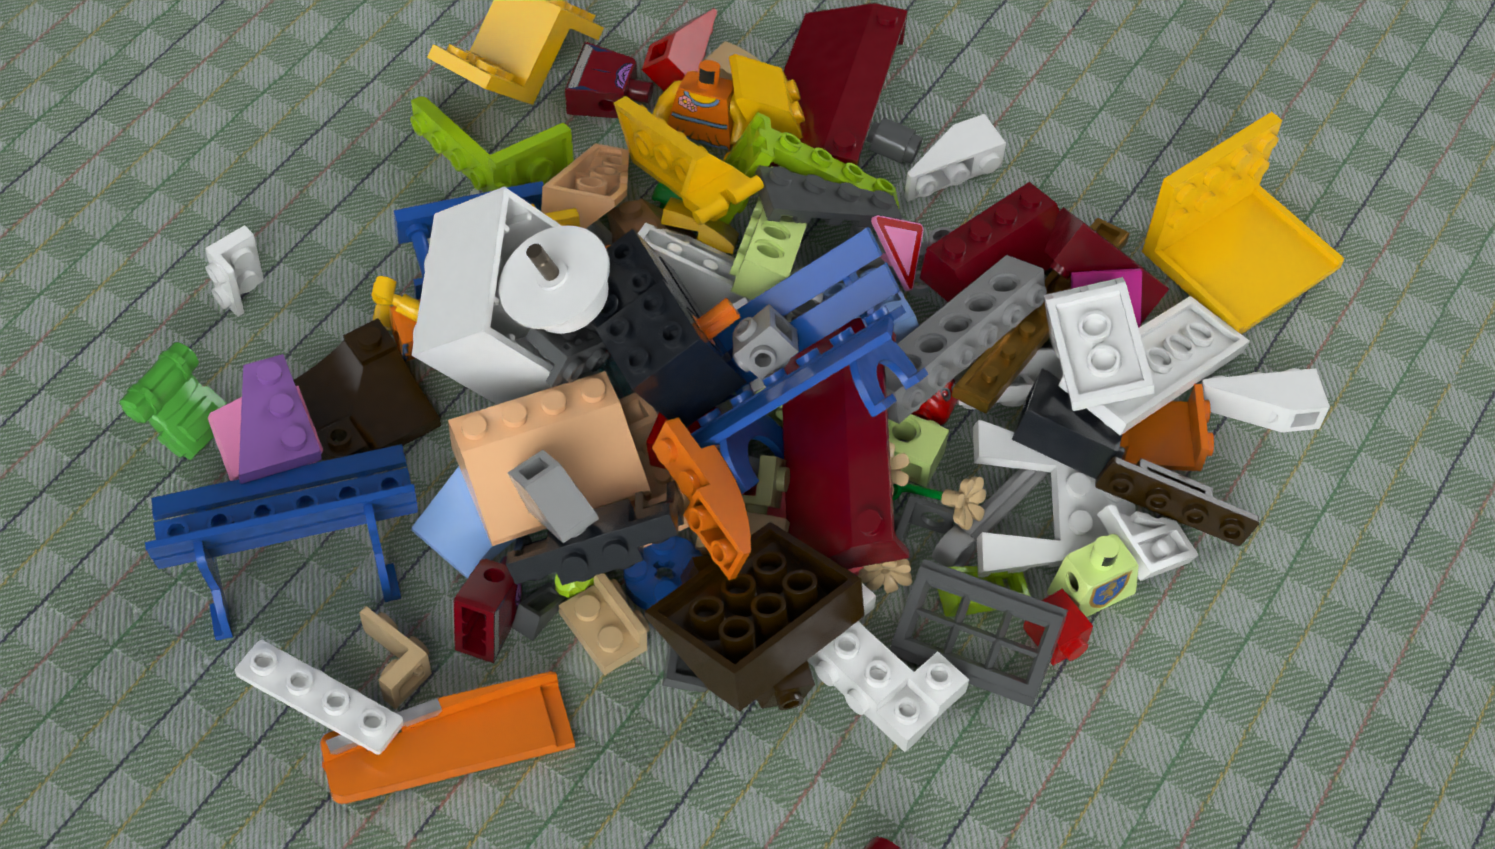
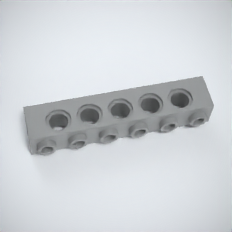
(965, 330)

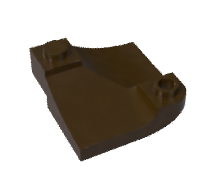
(365, 396)

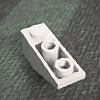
(959, 155)
(1271, 400)

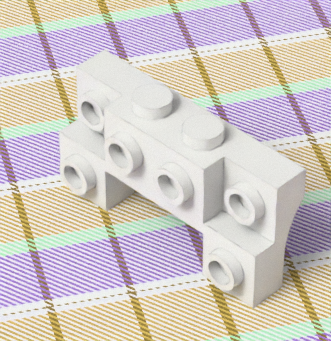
(885, 687)

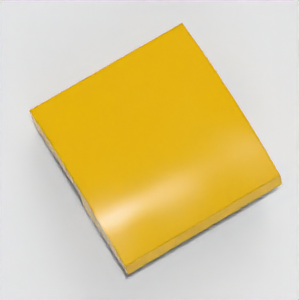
(714, 234)

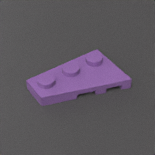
(273, 422)

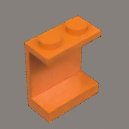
(1173, 435)

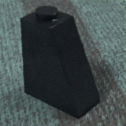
(1064, 434)

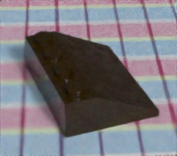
(764, 622)

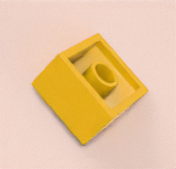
(767, 91)

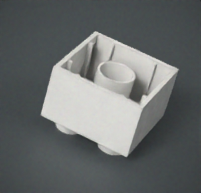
(460, 310)

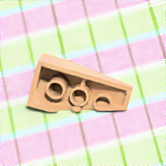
(590, 184)

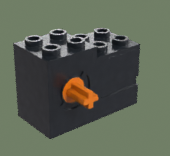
(662, 336)

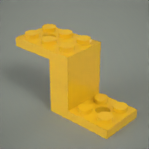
(517, 45)

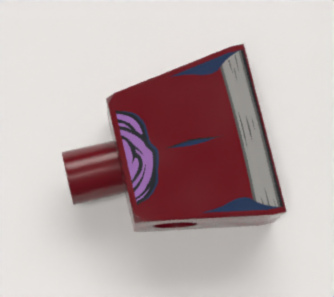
(602, 79)
(488, 592)

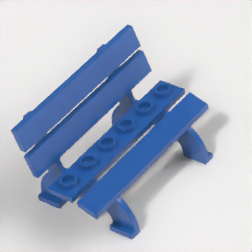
(859, 350)
(281, 517)

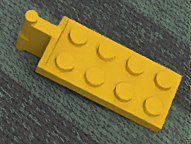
(685, 168)

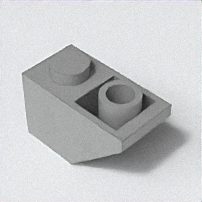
(552, 496)

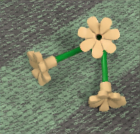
(966, 509)

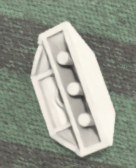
(698, 266)

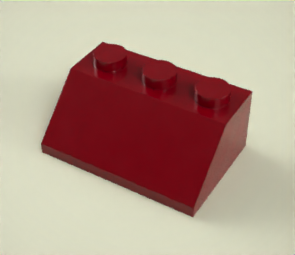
(1082, 249)

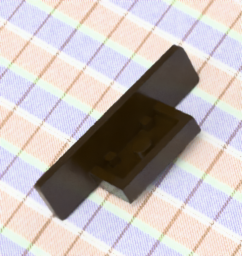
(1176, 499)

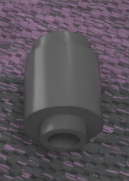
(894, 141)

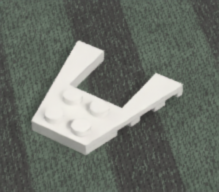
(1073, 499)

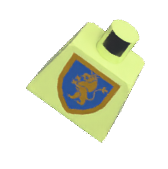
(1100, 573)

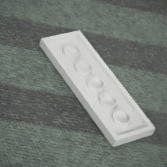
(1180, 351)

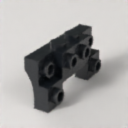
(606, 545)

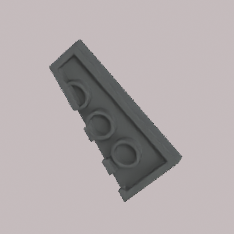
(814, 197)

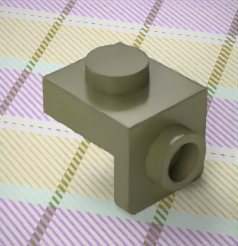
(773, 480)

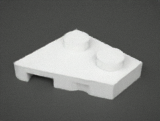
(1153, 542)

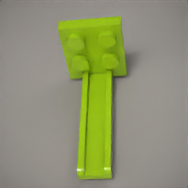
(765, 145)
(522, 163)

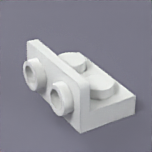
(234, 268)

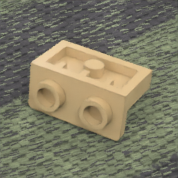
(606, 624)

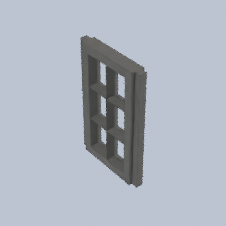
(992, 596)

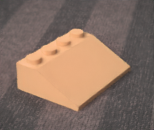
(574, 424)

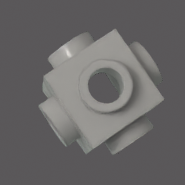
(764, 343)

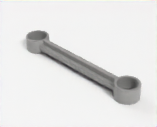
(959, 544)

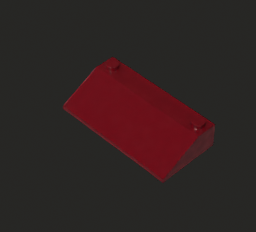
(841, 71)
(840, 468)

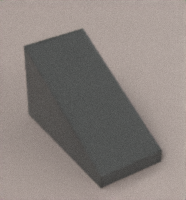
(537, 611)

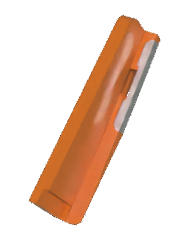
(453, 739)

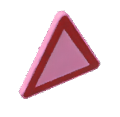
(902, 246)

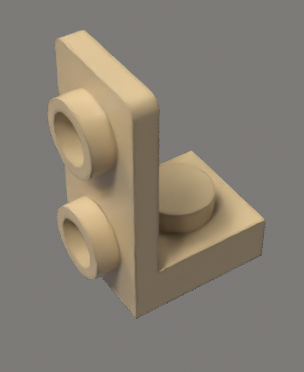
(400, 676)

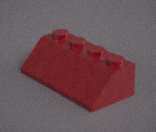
(1010, 227)

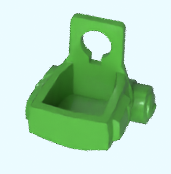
(174, 402)

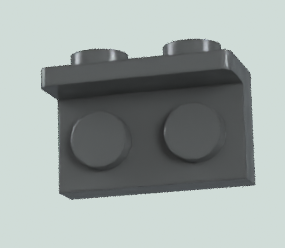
(570, 352)

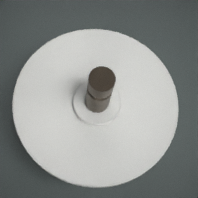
(556, 280)

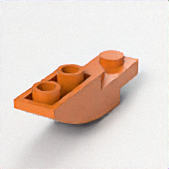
(715, 500)

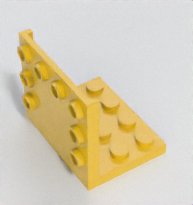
(1232, 238)

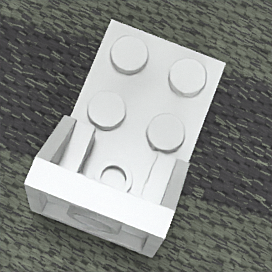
(1098, 344)

